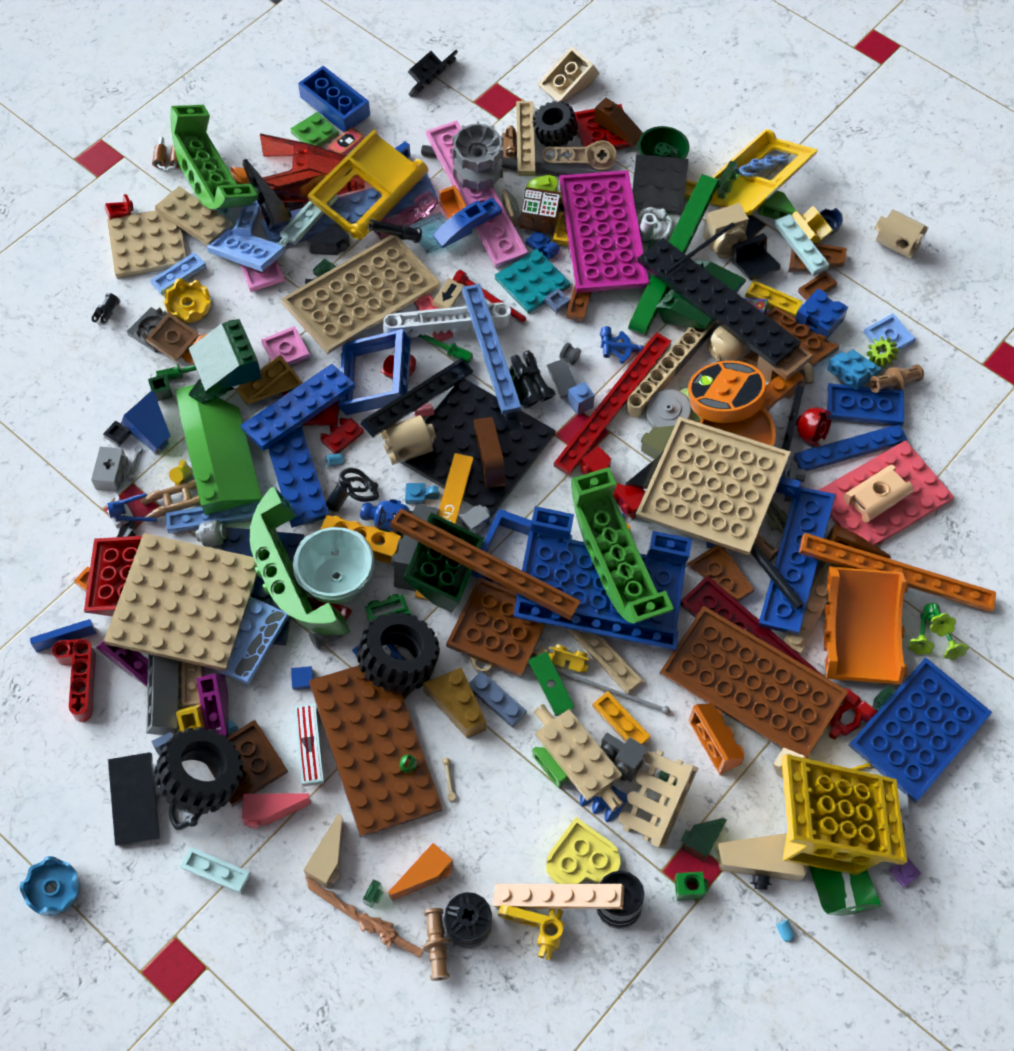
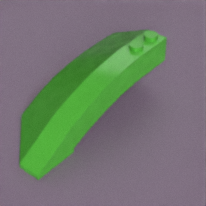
(218, 453)

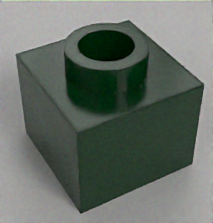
(161, 387)

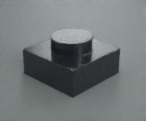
(117, 433)

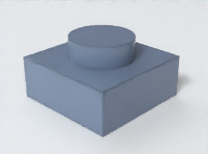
(557, 300)
(160, 742)

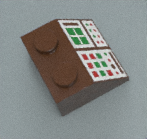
(540, 210)

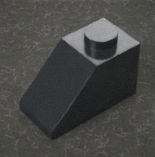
(329, 241)

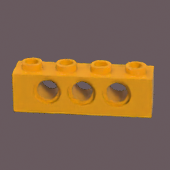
(372, 535)

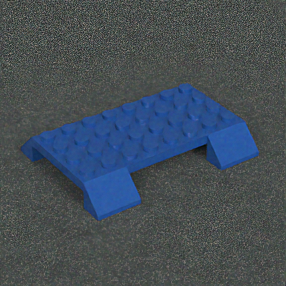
(570, 569)

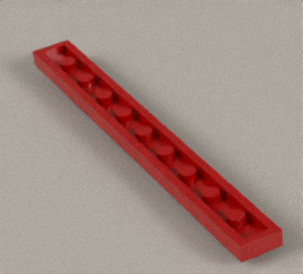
(612, 404)

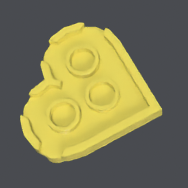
(581, 855)

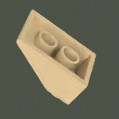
(569, 76)

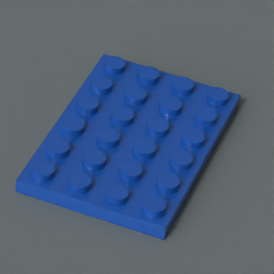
(920, 729)

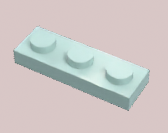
(215, 870)

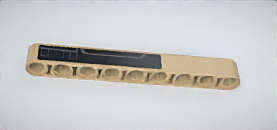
(675, 360)

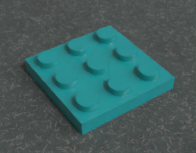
(531, 280)

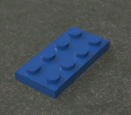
(864, 405)

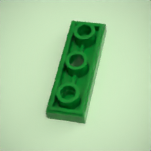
(546, 672)

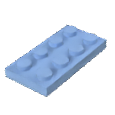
(246, 250)

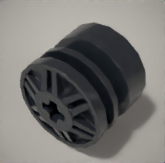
(632, 901)
(464, 932)

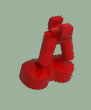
(854, 703)

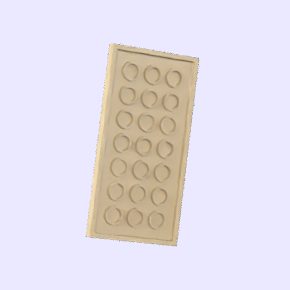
(360, 293)

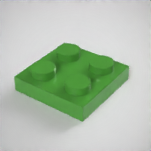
(315, 130)

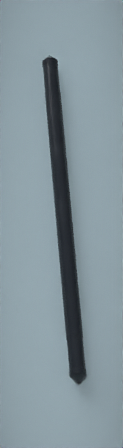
(699, 248)

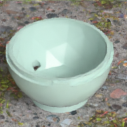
(316, 566)

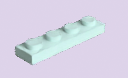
(801, 244)

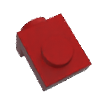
(119, 209)

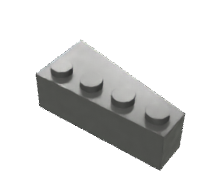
(406, 549)

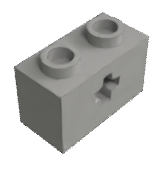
(109, 469)

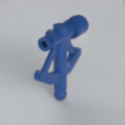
(610, 344)

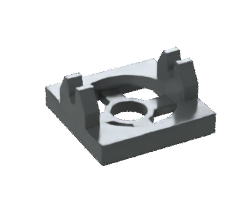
(134, 330)

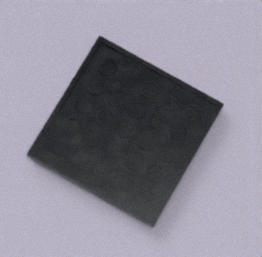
(518, 434)

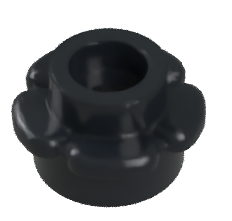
(761, 882)

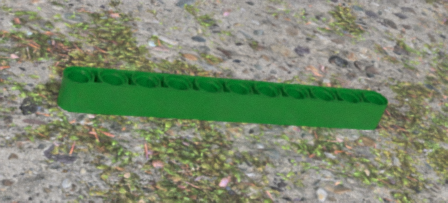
(681, 239)

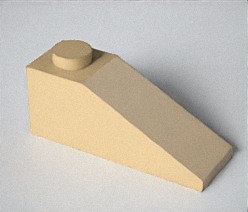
(326, 859)

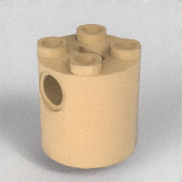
(900, 233)
(408, 439)

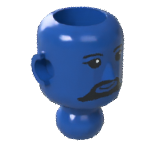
(383, 513)

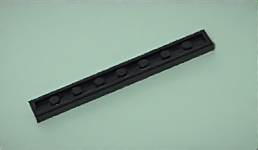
(416, 397)

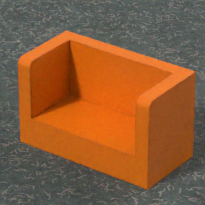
(451, 201)

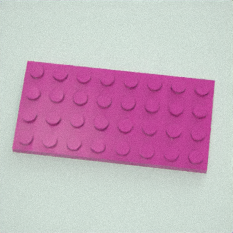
(602, 231)

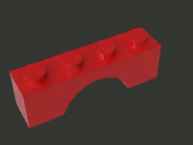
(626, 497)

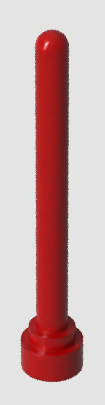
(461, 277)

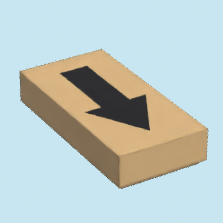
(448, 294)

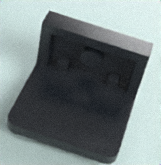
(753, 259)

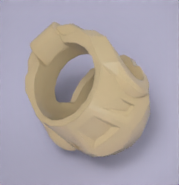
(725, 346)

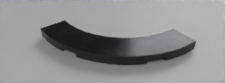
(793, 415)

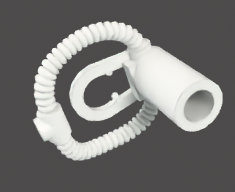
(650, 220)

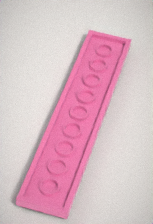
(497, 234)

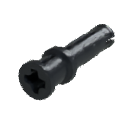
(403, 231)

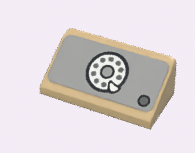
(511, 207)

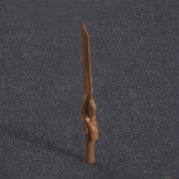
(367, 923)

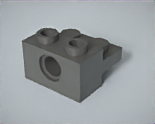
(626, 756)

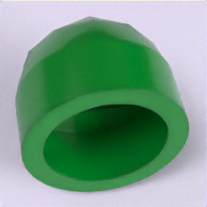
(412, 765)

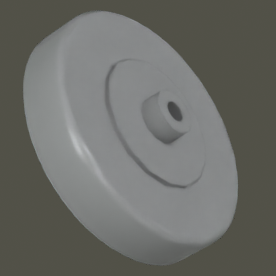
(667, 407)

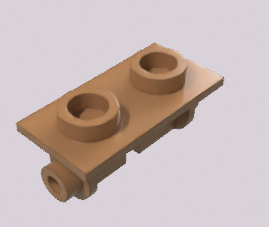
(510, 142)

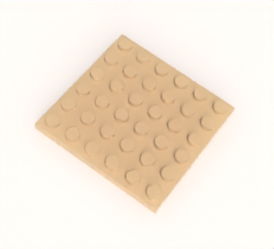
(713, 485)
(183, 602)

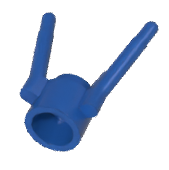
(117, 508)

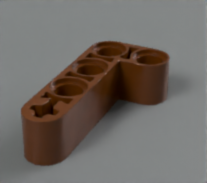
(490, 452)

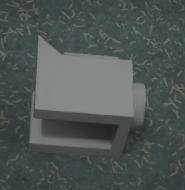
(475, 519)

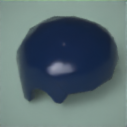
(833, 218)

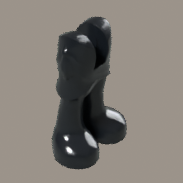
(523, 373)

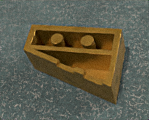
(276, 378)
(457, 701)

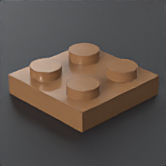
(172, 337)

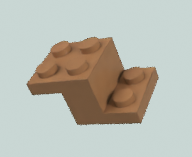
(785, 369)

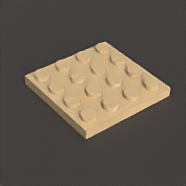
(144, 243)

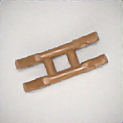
(166, 495)

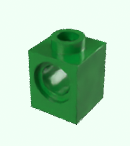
(682, 890)

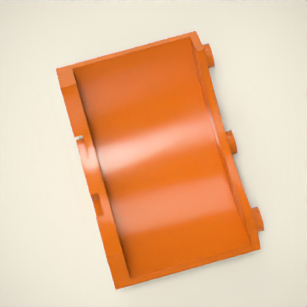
(864, 626)

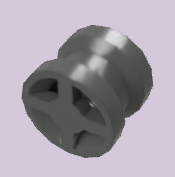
(570, 353)

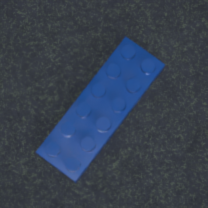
(297, 407)
(298, 478)

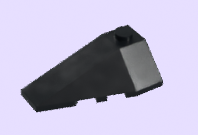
(270, 204)

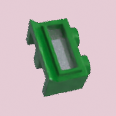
(393, 604)

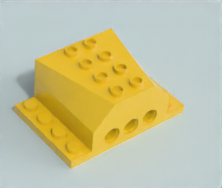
(840, 817)

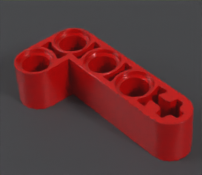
(78, 680)

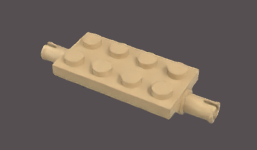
(578, 756)

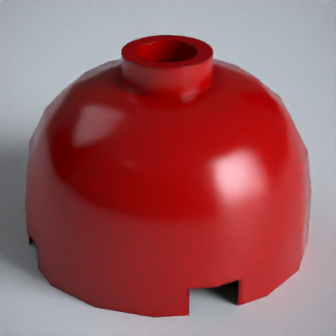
(814, 425)

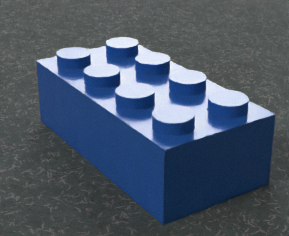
(334, 99)

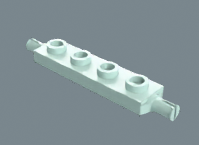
(302, 223)

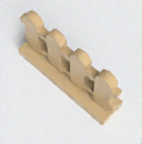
(667, 813)

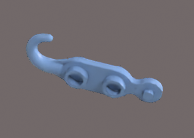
(756, 165)

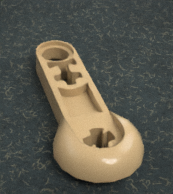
(586, 155)

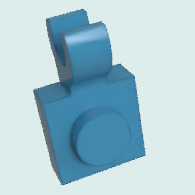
(418, 493)

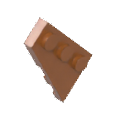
(834, 256)
(723, 570)

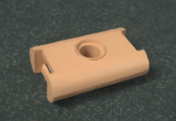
(866, 496)

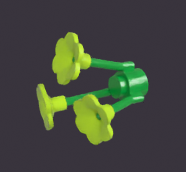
(942, 625)

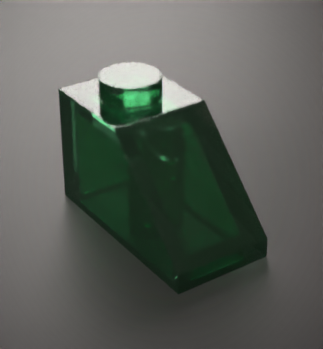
(702, 838)

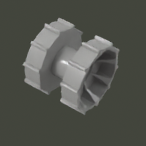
(477, 156)

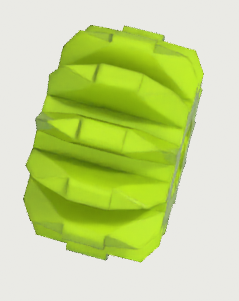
(881, 346)

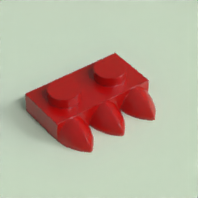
(341, 436)

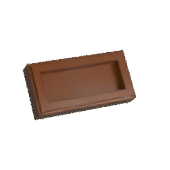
(823, 282)

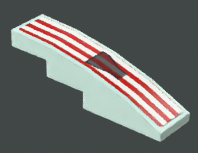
(309, 745)

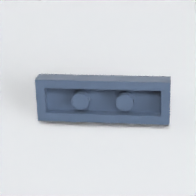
(497, 699)

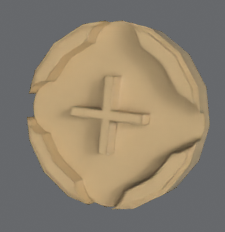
(724, 243)

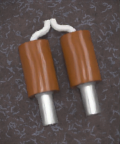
(159, 156)

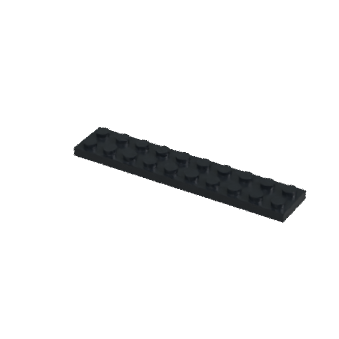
(720, 303)

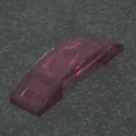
(423, 206)

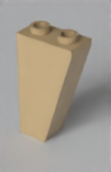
(759, 857)

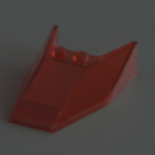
(308, 169)

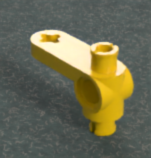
(546, 942)

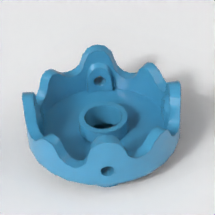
(40, 876)

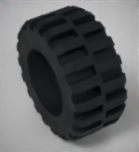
(401, 631)
(190, 792)

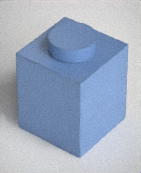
(581, 398)

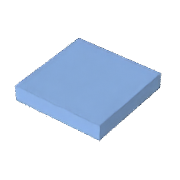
(892, 328)

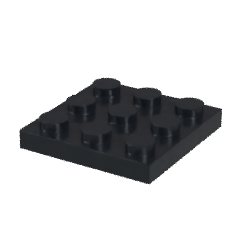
(659, 182)

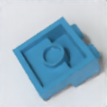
(853, 368)

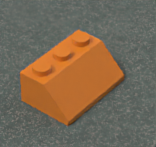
(716, 737)

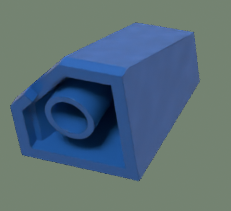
(148, 423)

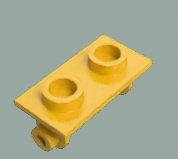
(577, 660)

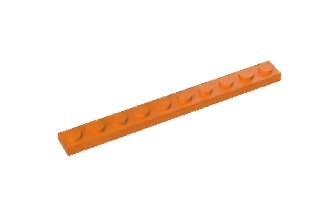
(917, 578)

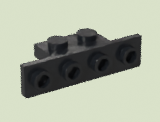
(427, 68)

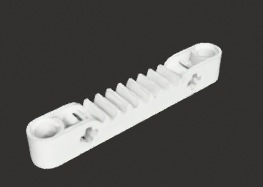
(443, 320)

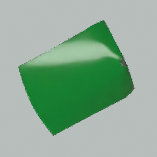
(832, 892)

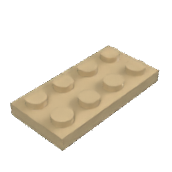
(192, 216)

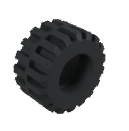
(565, 124)

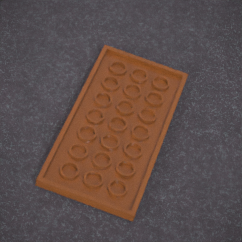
(754, 683)
(368, 738)

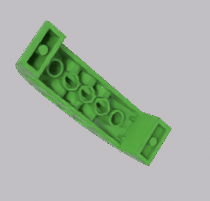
(203, 163)
(614, 549)
(278, 571)

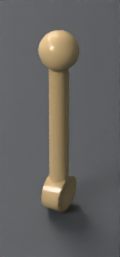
(451, 796)

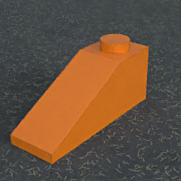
(427, 870)

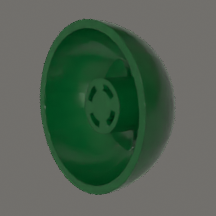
(663, 142)

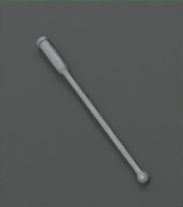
(665, 710)

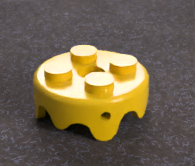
(184, 292)

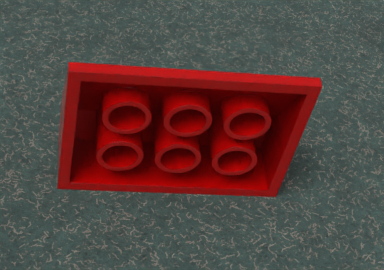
(108, 572)

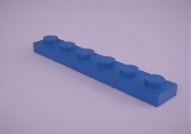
(850, 448)

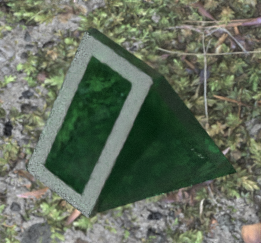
(198, 393)

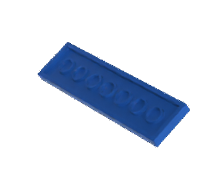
(806, 515)

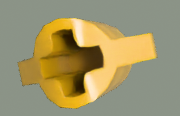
(180, 473)

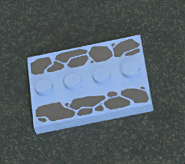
(255, 638)

